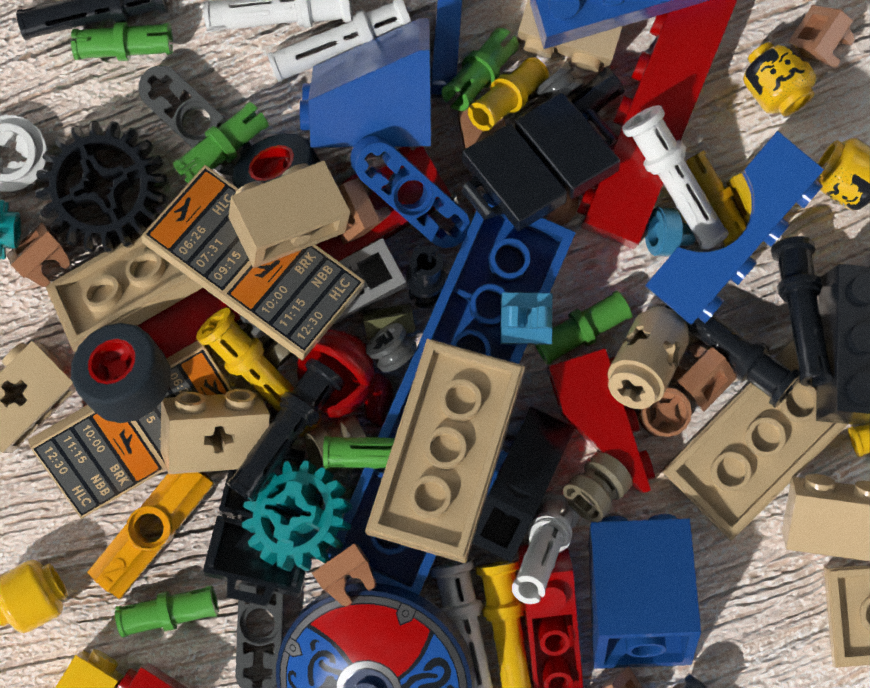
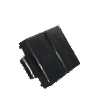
(539, 162)
(236, 562)

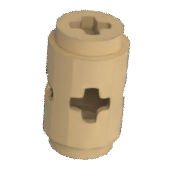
(648, 357)

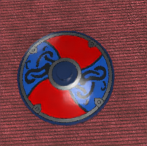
(375, 642)

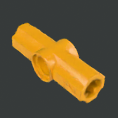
(132, 553)

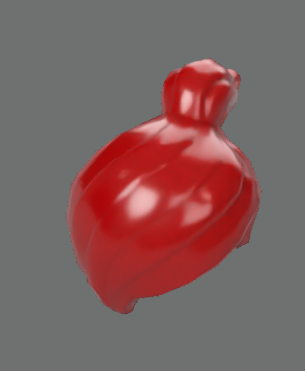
(349, 359)

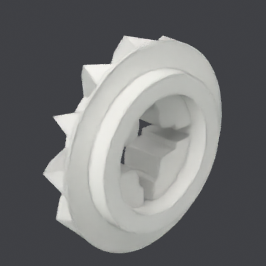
(29, 144)

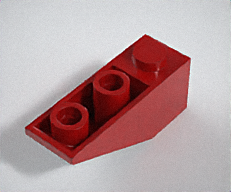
(604, 422)
(554, 629)

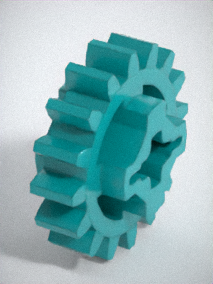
(303, 535)

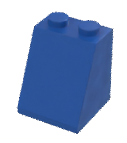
(372, 92)
(643, 592)

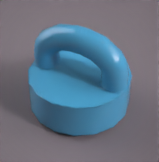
(667, 232)

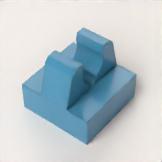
(526, 318)

